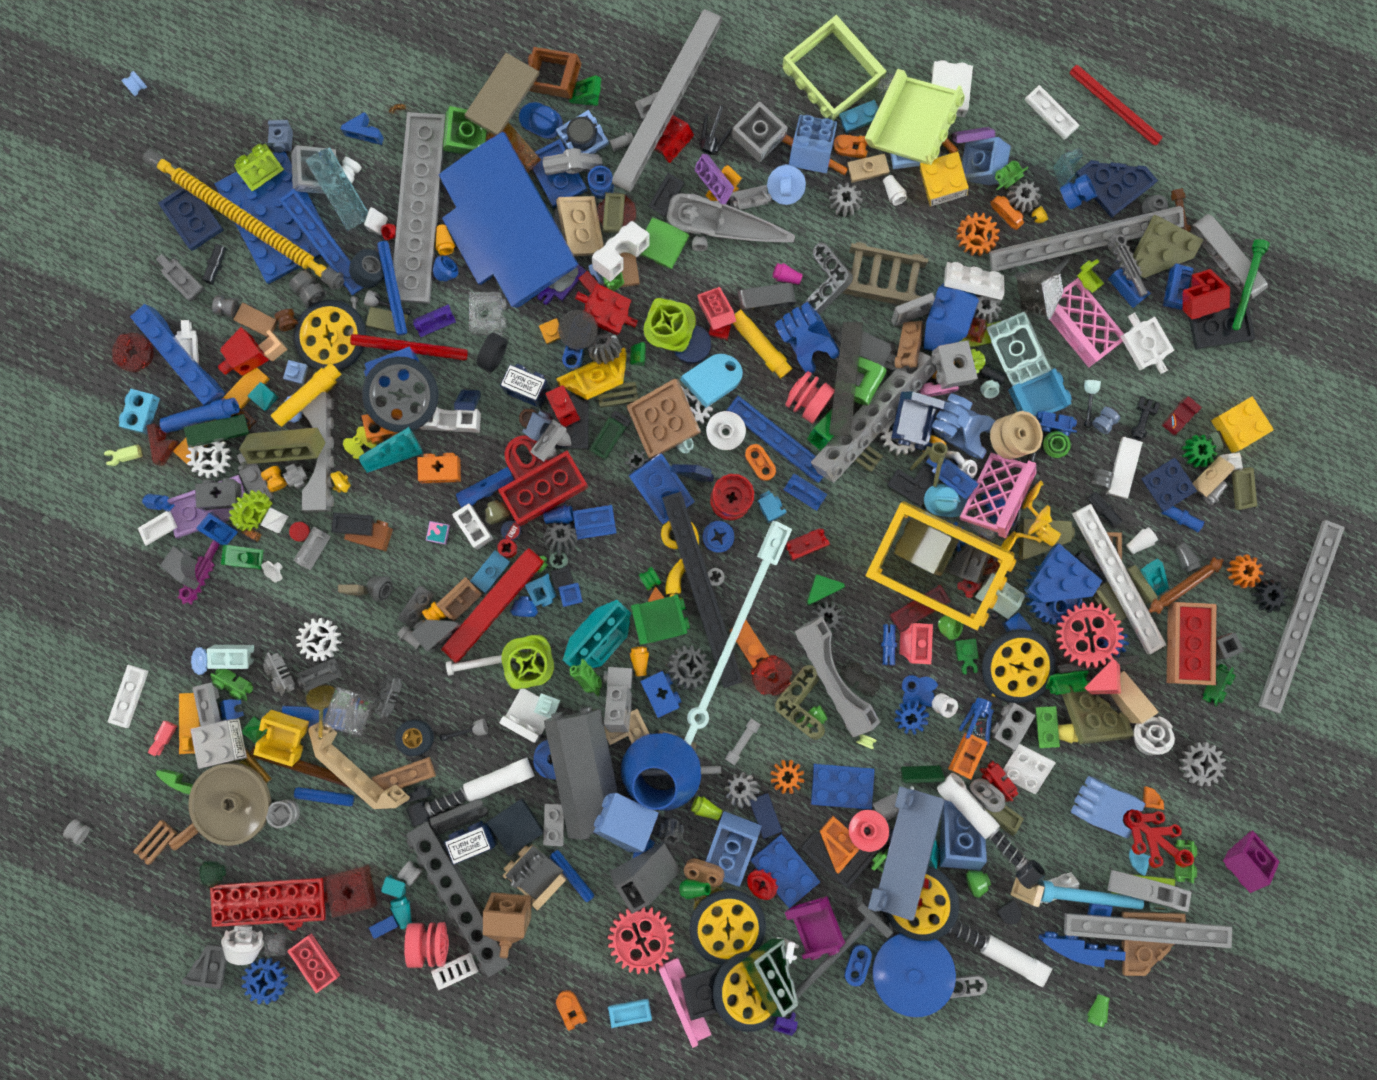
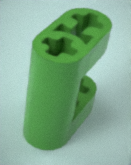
(872, 378)

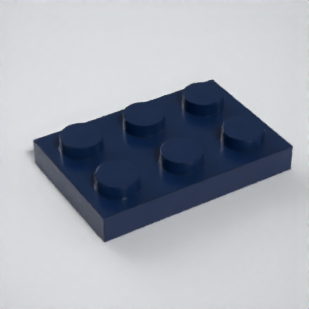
(190, 218)

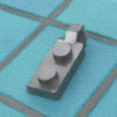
(180, 278)
(252, 477)

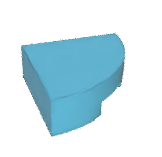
(1139, 862)

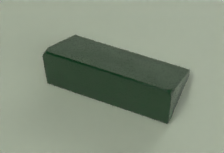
(922, 774)

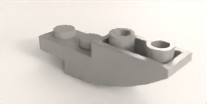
(1149, 890)

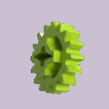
(250, 510)

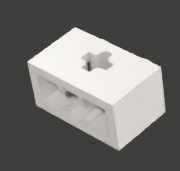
(472, 526)

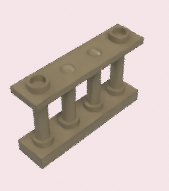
(871, 290)

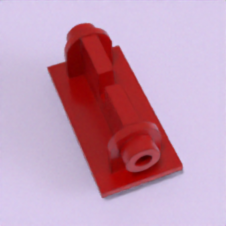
(993, 775)

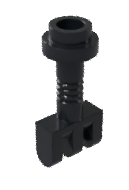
(1139, 432)

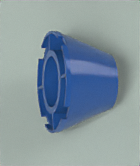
(665, 753)

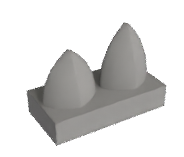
(553, 435)

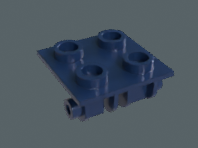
(1169, 484)

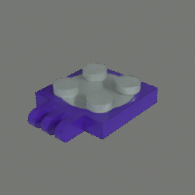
(562, 287)

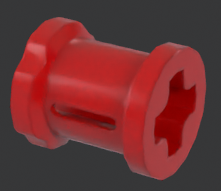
(501, 549)

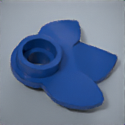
(922, 691)

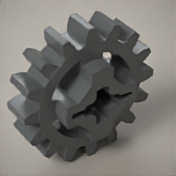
(694, 661)

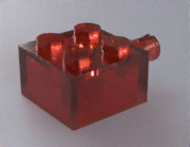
(337, 891)

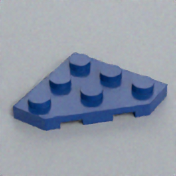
(1062, 578)

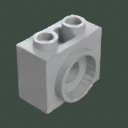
(949, 375)

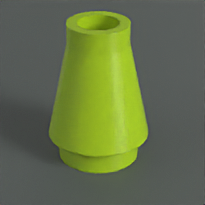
(705, 808)

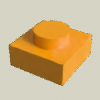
(550, 331)

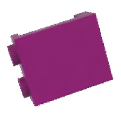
(816, 928)

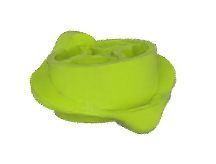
(680, 318)
(518, 679)

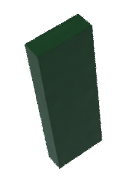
(216, 430)

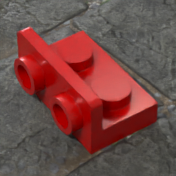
(674, 138)

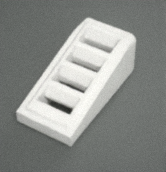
(449, 981)

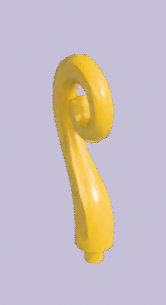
(673, 581)

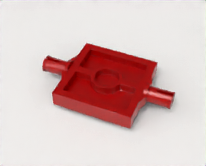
(607, 308)

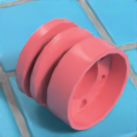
(810, 397)
(423, 945)

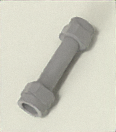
(733, 756)

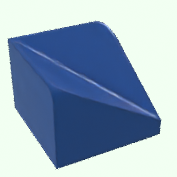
(1016, 622)

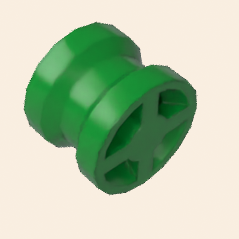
(649, 579)

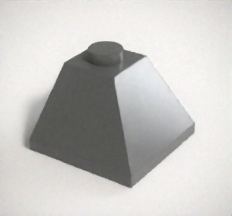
(434, 633)

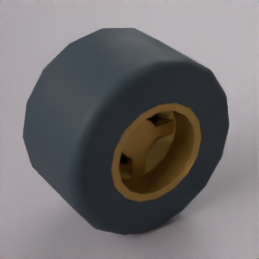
(409, 742)

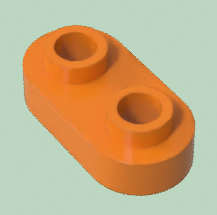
(1004, 209)
(763, 461)

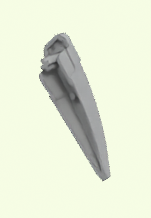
(700, 215)

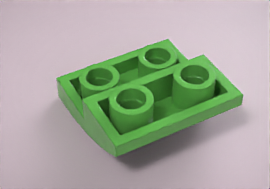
(664, 243)

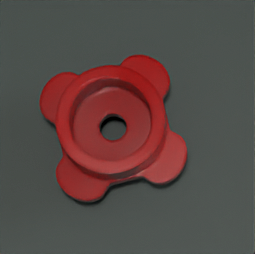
(969, 592)

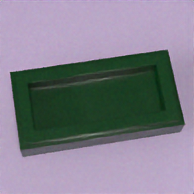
(607, 438)

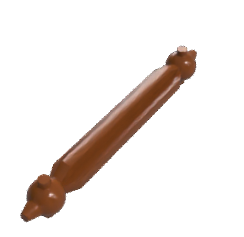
(1186, 585)

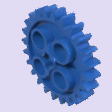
(1049, 612)

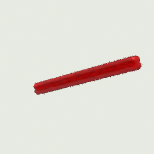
(1115, 105)
(418, 348)

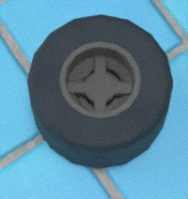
(366, 268)

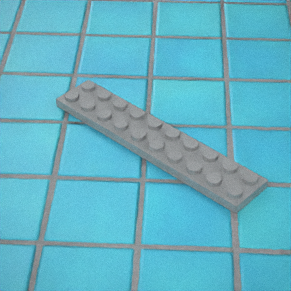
(418, 206)

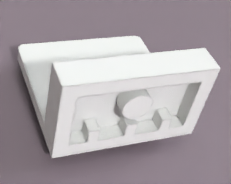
(522, 716)

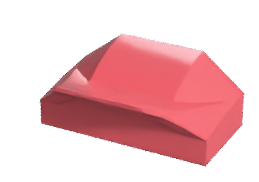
(917, 643)

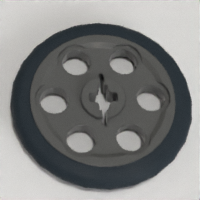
(417, 373)

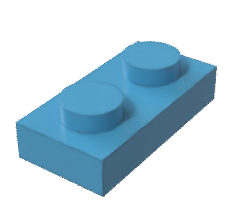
(858, 116)

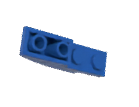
(1076, 949)

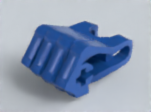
(806, 335)

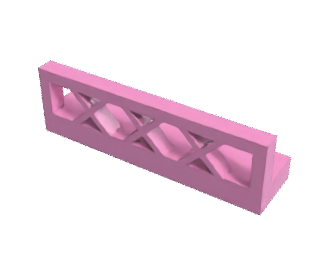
(695, 1029)

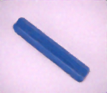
(323, 796)
(572, 876)

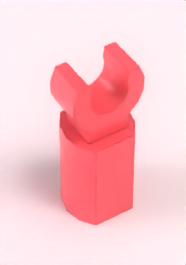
(162, 738)

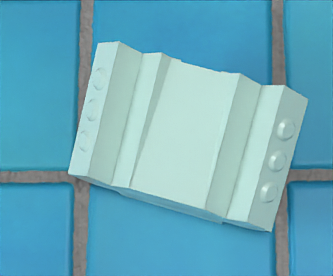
(1018, 349)

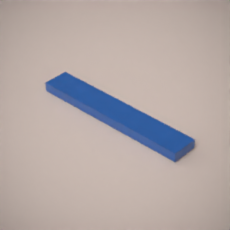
(319, 237)
(775, 437)

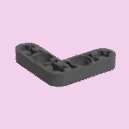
(834, 279)

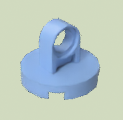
(786, 184)

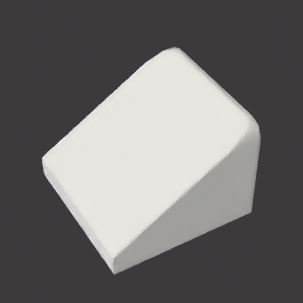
(375, 221)

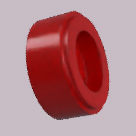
(299, 531)

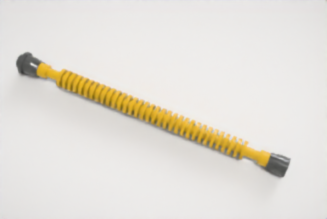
(244, 219)

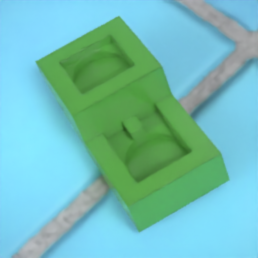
(174, 780)

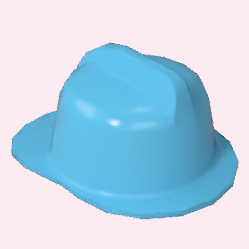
(944, 501)

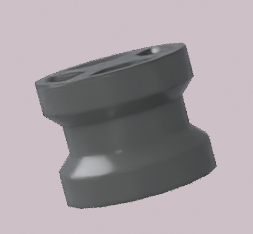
(1102, 479)

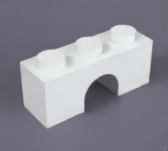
(629, 239)
(453, 420)

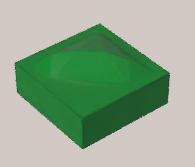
(252, 730)

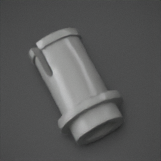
(622, 141)
(1215, 494)
(406, 634)

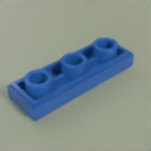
(485, 487)

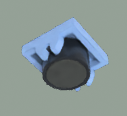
(583, 134)

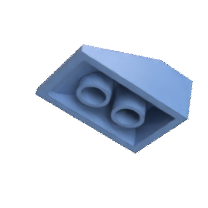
(960, 842)
(733, 846)

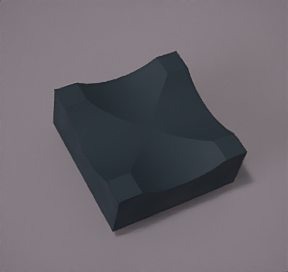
(515, 827)

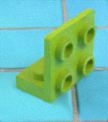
(258, 166)

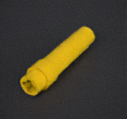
(774, 360)
(321, 380)

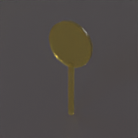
(319, 699)

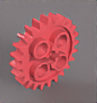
(1071, 638)
(623, 946)

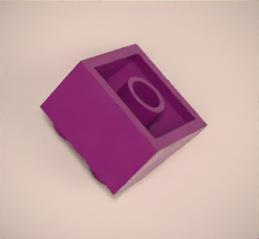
(1251, 862)

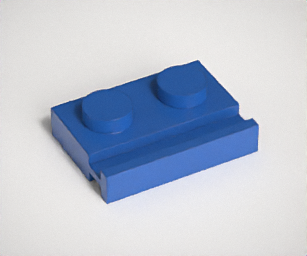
(594, 522)

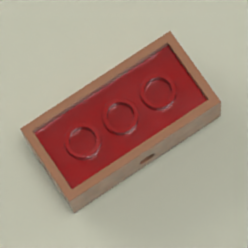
(1191, 643)

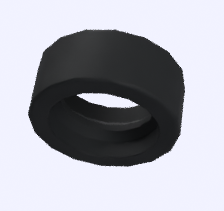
(492, 352)

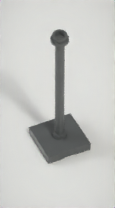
(870, 918)

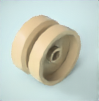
(1016, 435)

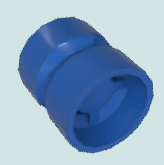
(599, 186)
(1075, 193)

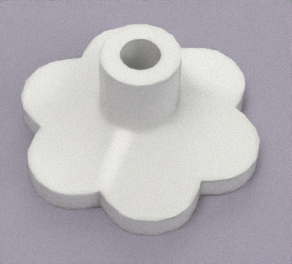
(272, 571)

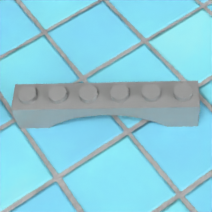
(317, 493)
(855, 712)

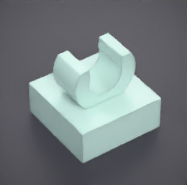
(546, 705)

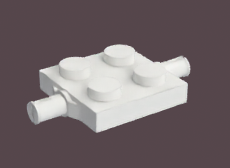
(1147, 343)

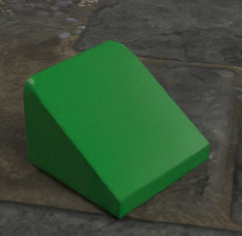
(638, 354)

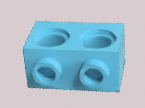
(144, 413)

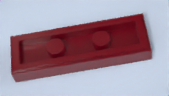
(916, 611)

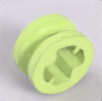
(866, 741)

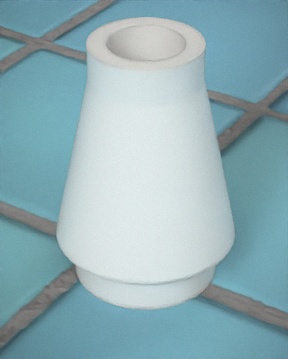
(895, 191)
(1143, 540)

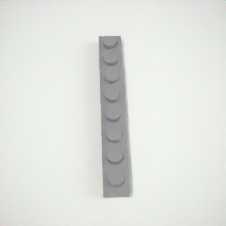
(1148, 930)

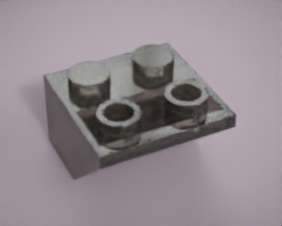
(1040, 292)

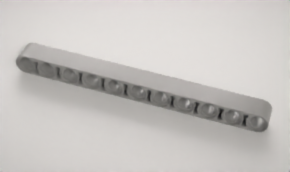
(667, 100)

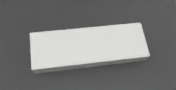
(1052, 112)
(1124, 467)
(128, 696)

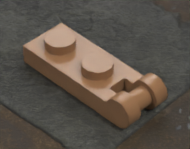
(909, 344)

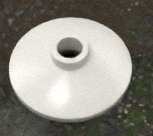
(729, 421)

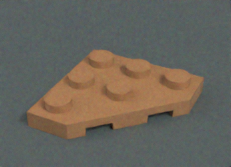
(1142, 954)

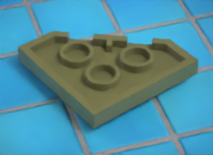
(1164, 246)
(1095, 719)

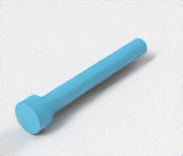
(1054, 892)

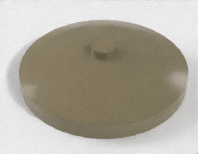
(229, 804)

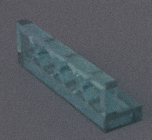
(337, 188)

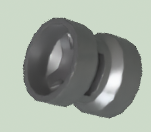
(226, 306)

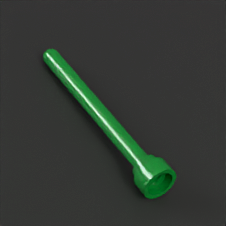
(1259, 249)

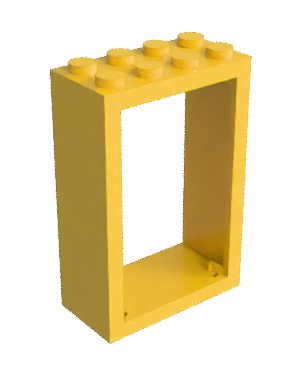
(1005, 557)

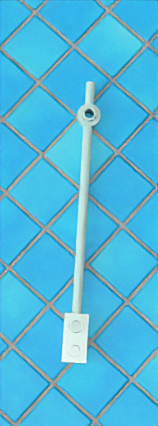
(770, 554)

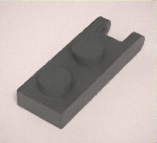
(458, 816)

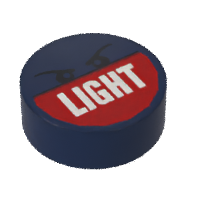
(511, 530)

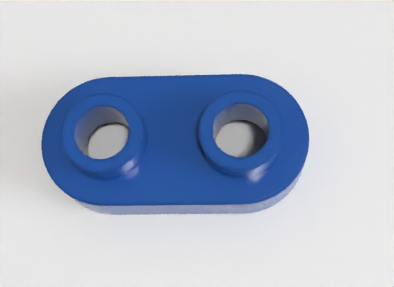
(858, 964)

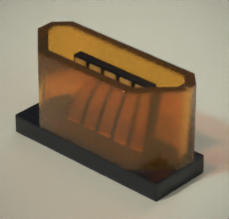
(252, 535)

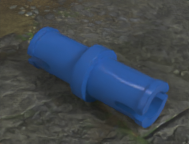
(1184, 518)
(889, 644)

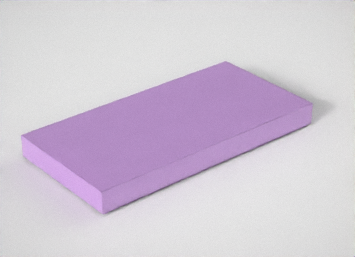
(189, 517)

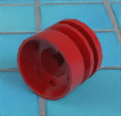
(743, 497)

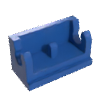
(1177, 281)
(1126, 288)

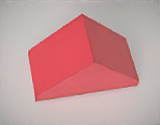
(1107, 680)

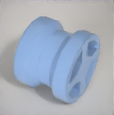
(134, 83)

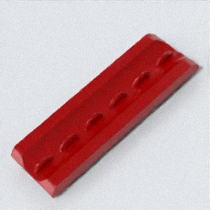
(267, 902)

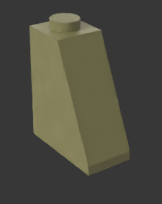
(1030, 548)

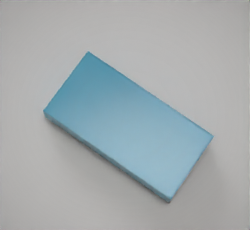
(630, 1013)

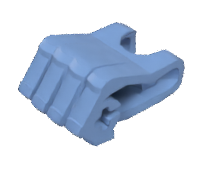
(962, 426)
(1105, 806)

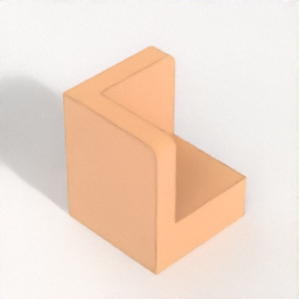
(272, 346)

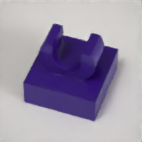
(784, 1025)

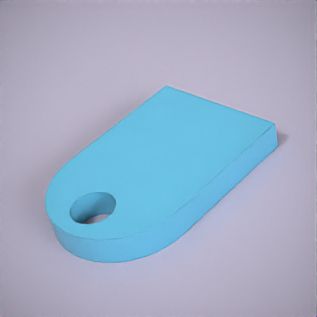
(711, 379)

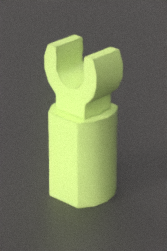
(124, 454)

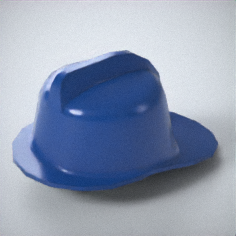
(540, 120)

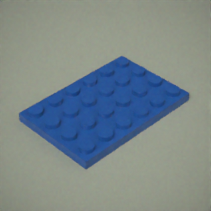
(266, 207)

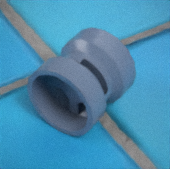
(1106, 420)

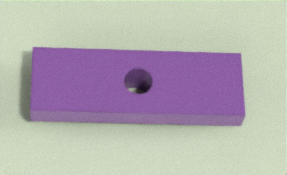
(714, 178)

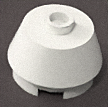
(1154, 736)
(242, 945)

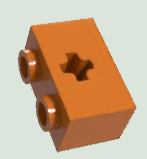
(450, 472)

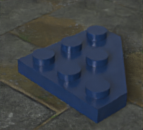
(1117, 183)

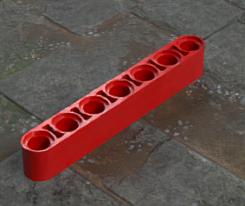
(492, 605)

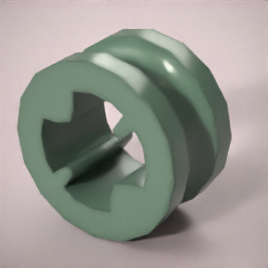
(564, 561)

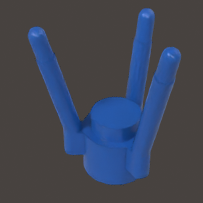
(979, 709)

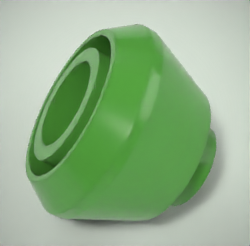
(1061, 445)
(950, 627)
(977, 882)

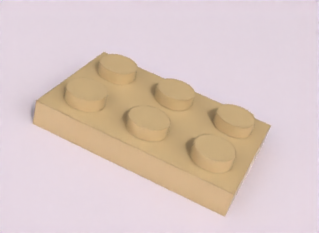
(580, 224)

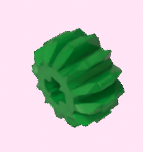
(1192, 448)

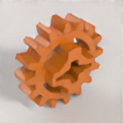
(977, 225)

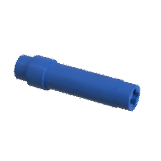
(216, 410)

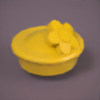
(340, 481)

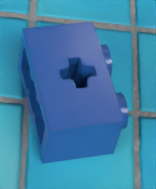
(651, 688)

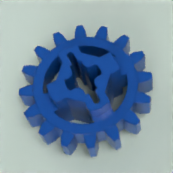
(255, 980)

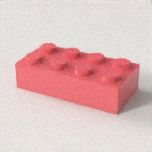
(716, 308)
(313, 963)

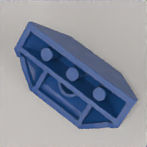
(949, 317)

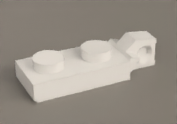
(188, 339)

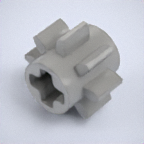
(295, 476)

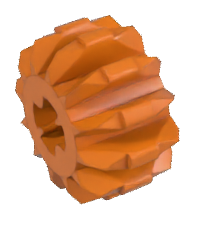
(1252, 574)
(793, 780)

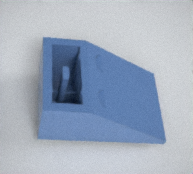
(813, 143)

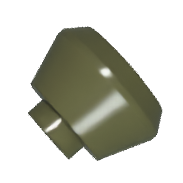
(496, 512)

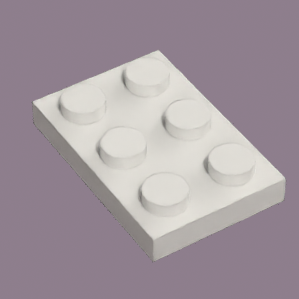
(974, 280)

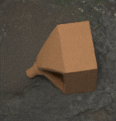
(506, 919)

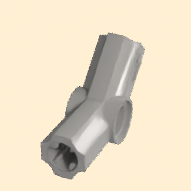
(571, 161)

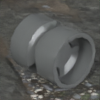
(305, 285)

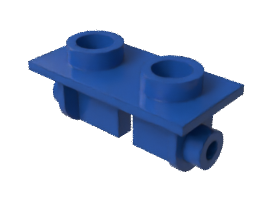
(1063, 424)
(805, 492)

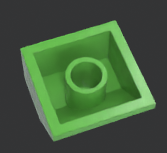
(460, 133)

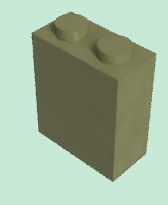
(926, 546)

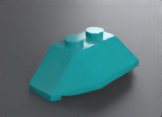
(598, 635)

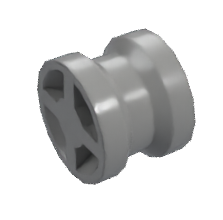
(76, 832)
(409, 873)

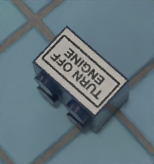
(525, 385)
(470, 843)

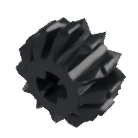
(1262, 595)

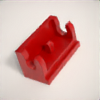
(807, 544)

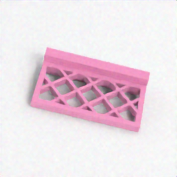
(1073, 330)
(1015, 498)

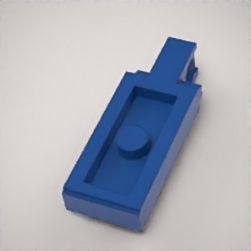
(955, 478)

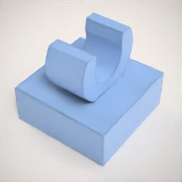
(295, 372)

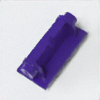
(434, 321)

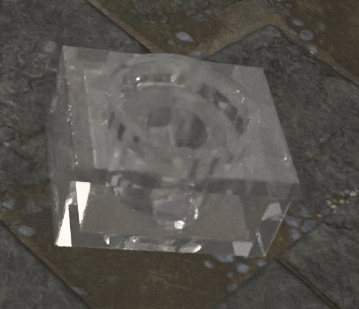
(494, 320)

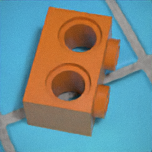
(378, 437)
(967, 756)

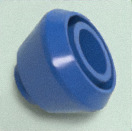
(445, 268)
(524, 607)

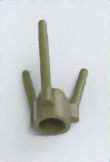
(937, 454)

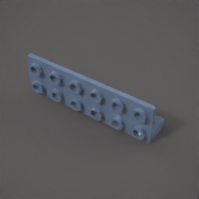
(908, 853)

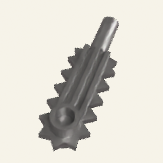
(1118, 247)

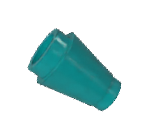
(401, 910)

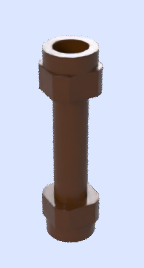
(1178, 196)

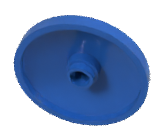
(914, 975)

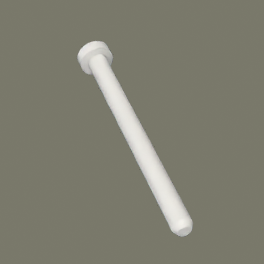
(451, 668)

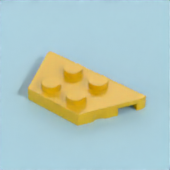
(595, 378)

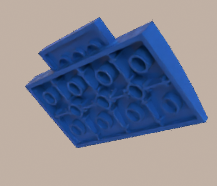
(504, 222)

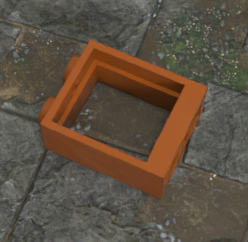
(569, 77)

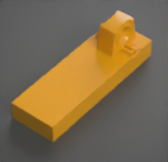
(187, 720)

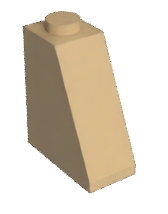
(1133, 701)

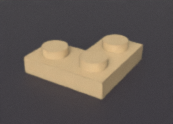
(636, 729)

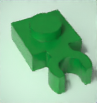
(967, 651)

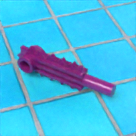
(202, 568)

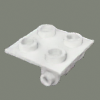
(1028, 768)

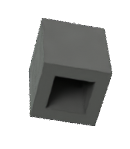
(1228, 646)

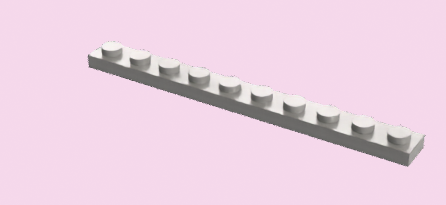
(1078, 240)
(1301, 616)

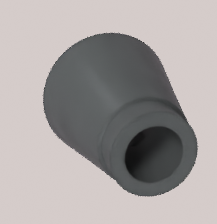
(1187, 558)

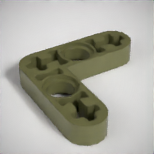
(794, 701)

